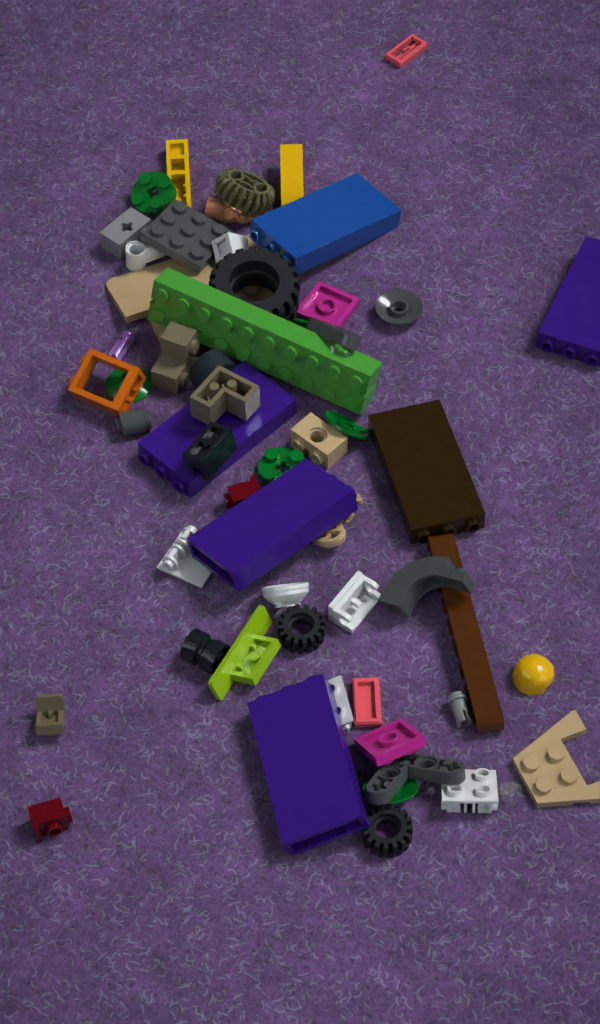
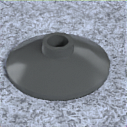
(398, 300)

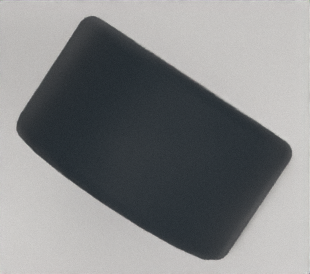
(206, 365)

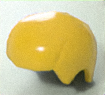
(533, 674)

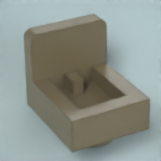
(50, 714)

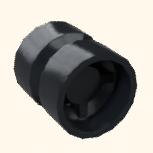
(203, 650)

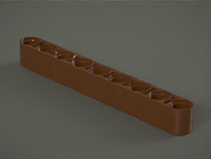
(468, 644)

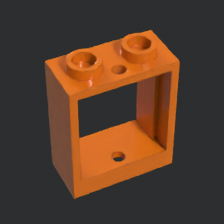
(126, 393)

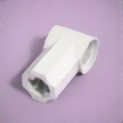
(139, 254)

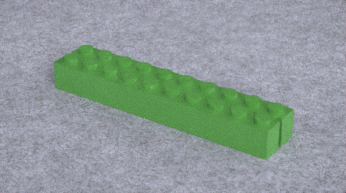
(265, 341)

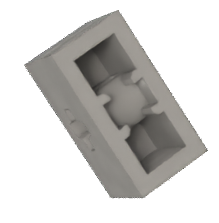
(122, 231)

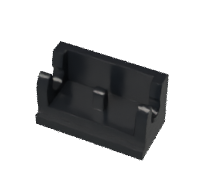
(210, 450)

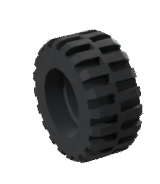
(264, 270)

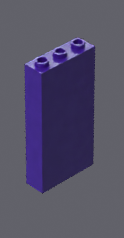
(574, 316)
(167, 443)
(272, 524)
(307, 765)

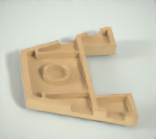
(551, 772)

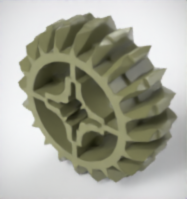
(244, 191)

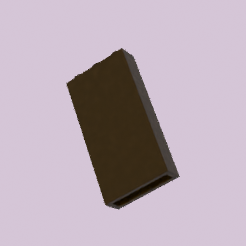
(426, 471)

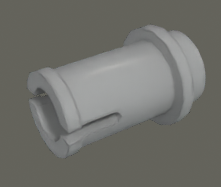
(460, 709)

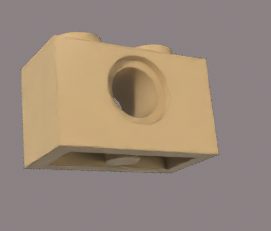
(319, 441)

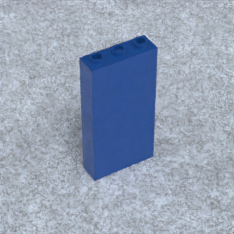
(326, 222)

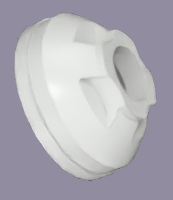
(286, 594)

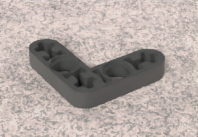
(334, 333)
(422, 767)

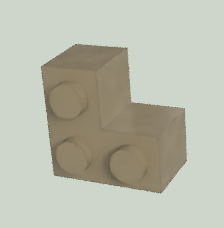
(178, 354)
(222, 393)

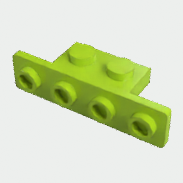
(247, 656)

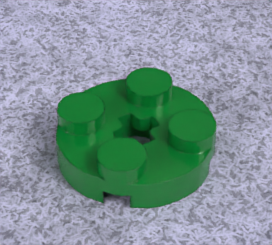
(145, 185)
(276, 458)

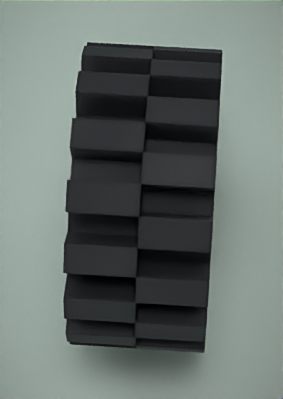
(297, 616)
(388, 845)

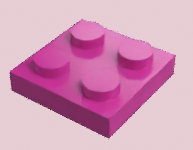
(328, 305)
(390, 742)

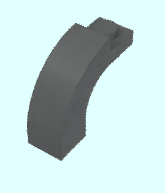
(420, 577)

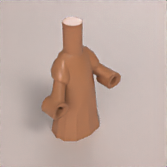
(221, 211)

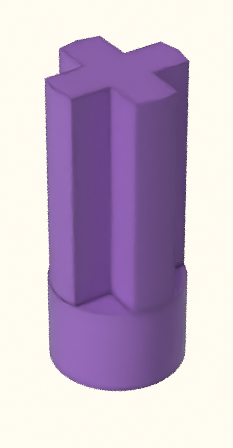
(122, 345)

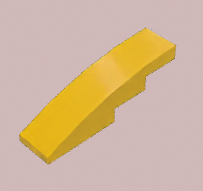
(178, 168)
(291, 172)

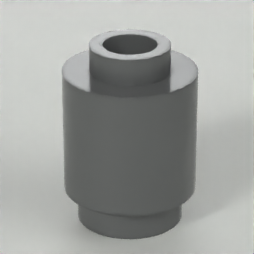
(133, 422)

